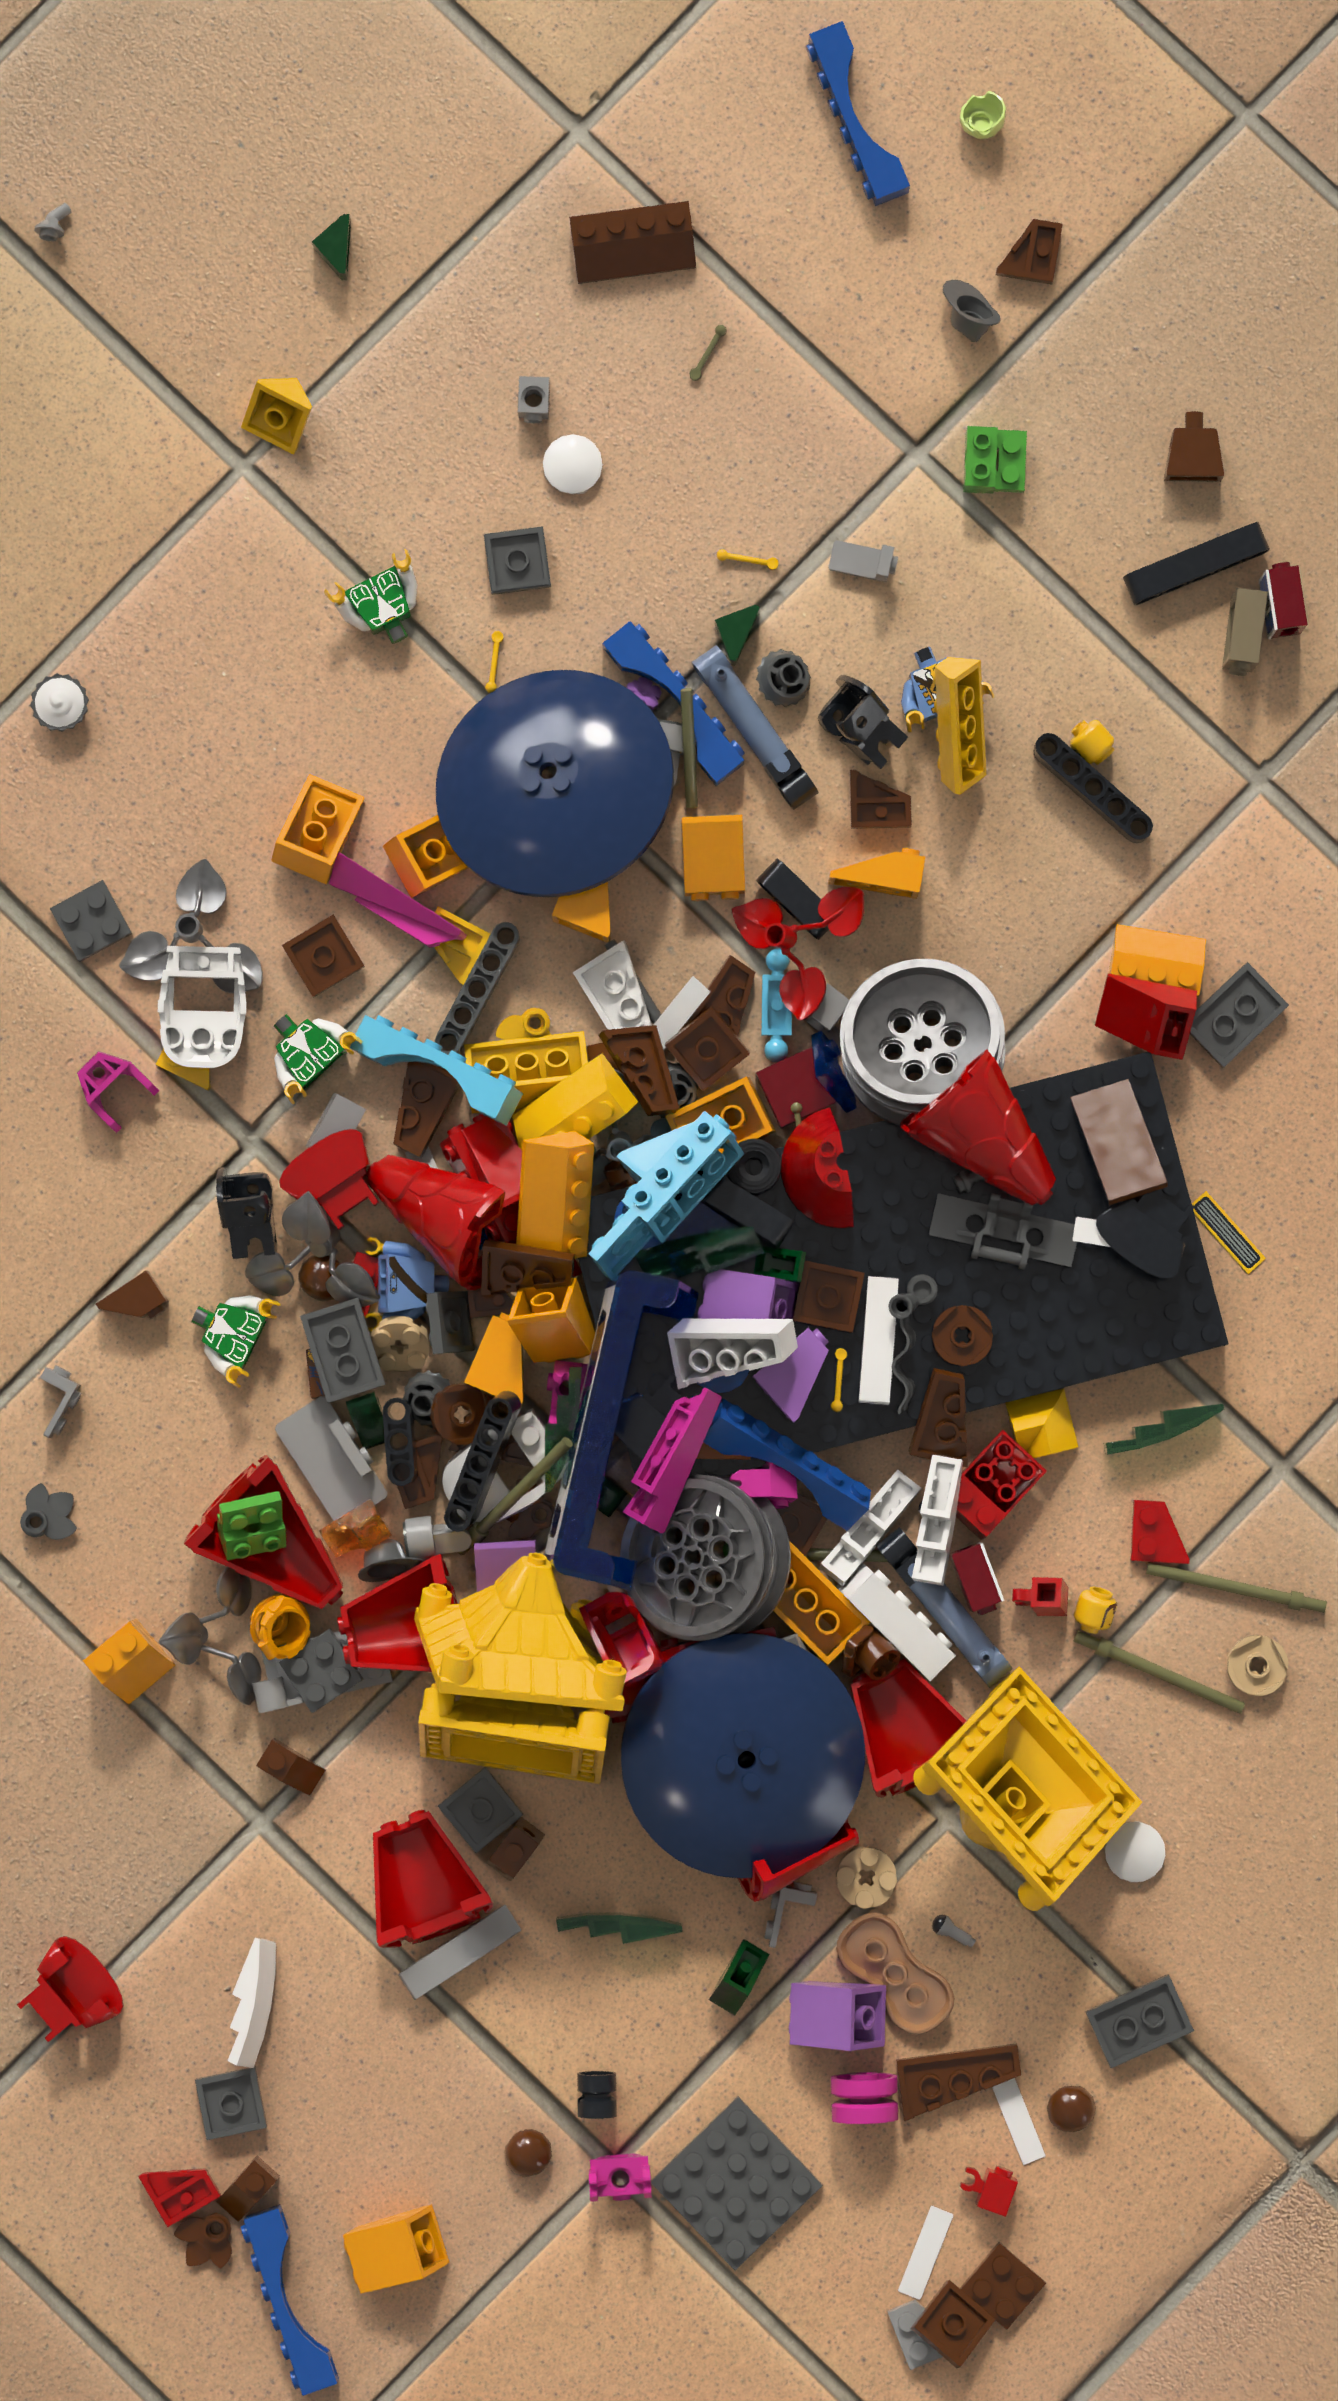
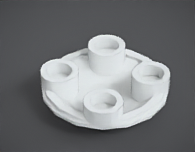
(572, 464)
(1135, 1852)

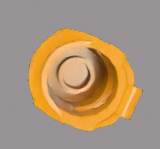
(269, 1625)

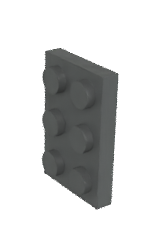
(1236, 1014)
(342, 1350)
(1139, 2021)

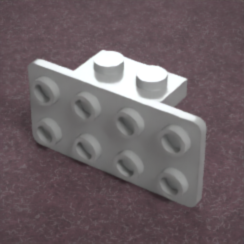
(330, 1458)

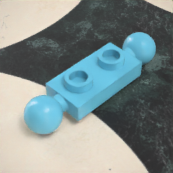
(775, 1015)

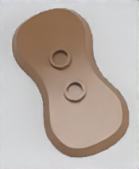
(878, 1954)

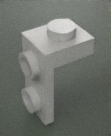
(863, 560)
(60, 1378)
(798, 1893)

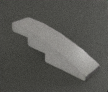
(459, 1952)

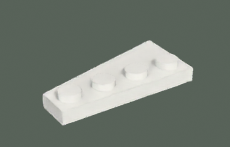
(614, 989)

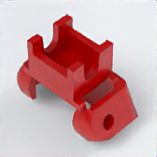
(332, 1174)
(630, 1645)
(73, 1988)

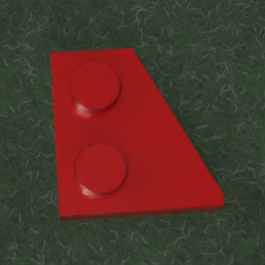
(1155, 1534)
(179, 2192)

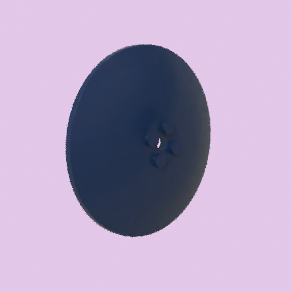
(565, 829)
(708, 1710)

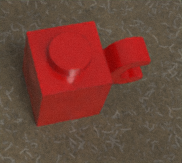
(1045, 1597)
(994, 2191)

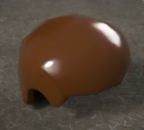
(314, 1275)
(1071, 2108)
(528, 2153)

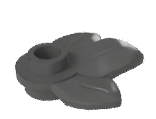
(52, 1511)

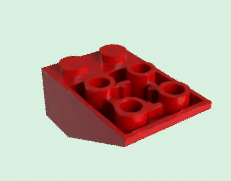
(1147, 1014)
(995, 1484)

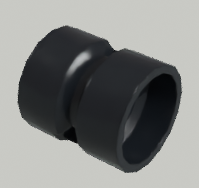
(596, 2094)

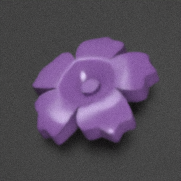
(645, 691)

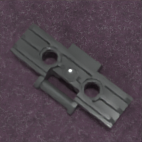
(1007, 1222)

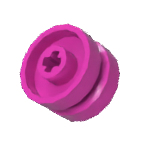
(865, 2098)

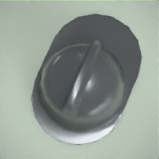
(970, 310)
(386, 1562)

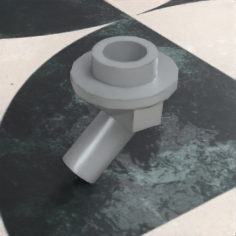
(49, 228)

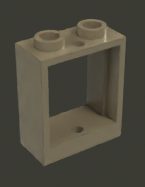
(1244, 631)

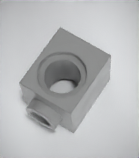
(527, 387)
(829, 1010)

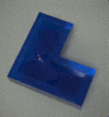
(829, 1071)

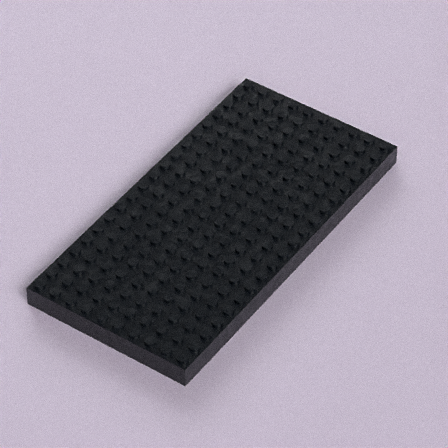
(1046, 1321)

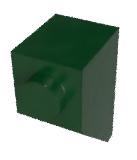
(739, 1977)

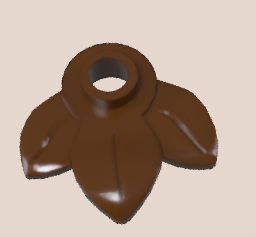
(525, 1523)
(204, 2243)

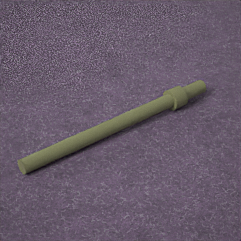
(480, 1530)
(1294, 1600)
(1105, 1648)

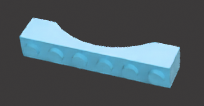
(484, 1092)

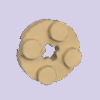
(400, 1358)
(1273, 1671)
(866, 1895)

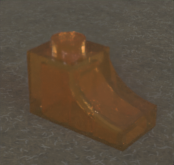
(357, 1529)

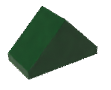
(334, 245)
(735, 630)
(780, 1264)

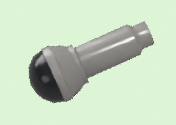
(944, 1926)

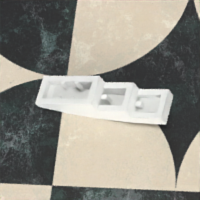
(878, 1342)
(937, 1520)
(870, 1528)
(256, 1993)

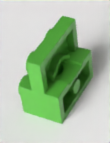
(981, 457)
(251, 1525)

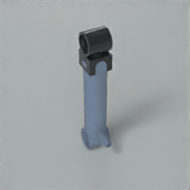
(755, 728)
(946, 1611)

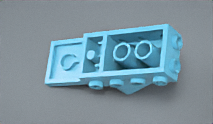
(662, 1171)

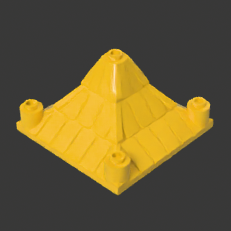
(517, 1642)
(514, 1735)
(1030, 1788)

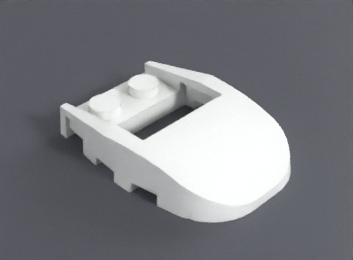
(202, 1037)
(530, 1436)

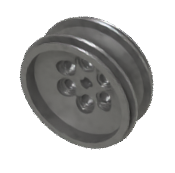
(909, 996)
(751, 1573)

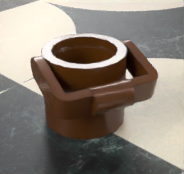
(870, 1652)

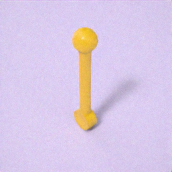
(771, 563)
(497, 638)
(840, 1355)

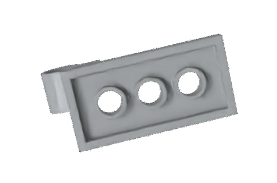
(280, 1692)

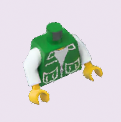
(380, 600)
(308, 1051)
(233, 1332)

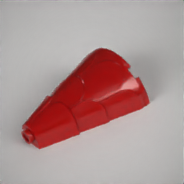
(985, 1132)
(439, 1211)
(300, 1568)

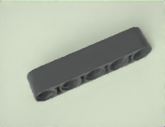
(478, 974)

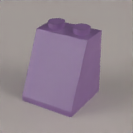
(747, 1296)
(793, 1379)
(496, 1557)
(837, 2015)

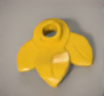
(518, 1026)

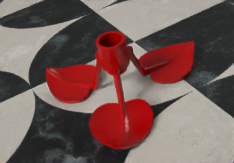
(762, 927)

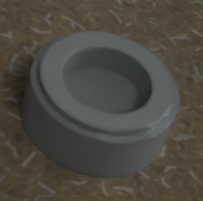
(923, 1287)

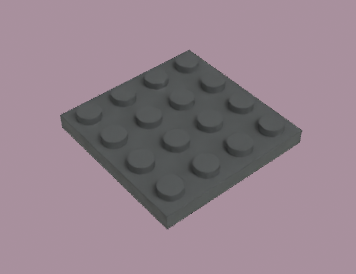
(736, 2183)

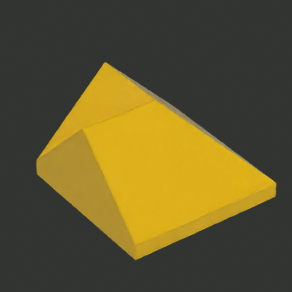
(278, 412)
(1042, 1423)

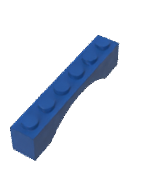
(880, 169)
(635, 655)
(837, 1494)
(310, 2359)

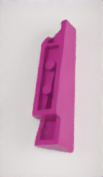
(392, 904)
(671, 1459)

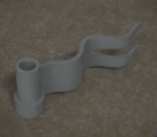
(900, 1311)

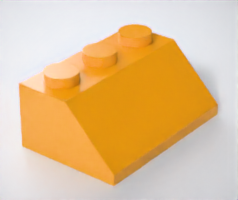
(1158, 957)

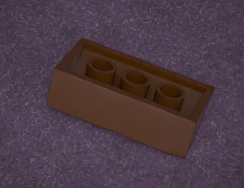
(633, 242)

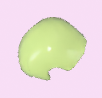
(983, 115)

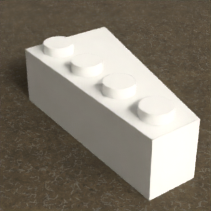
(726, 1346)
(897, 1622)

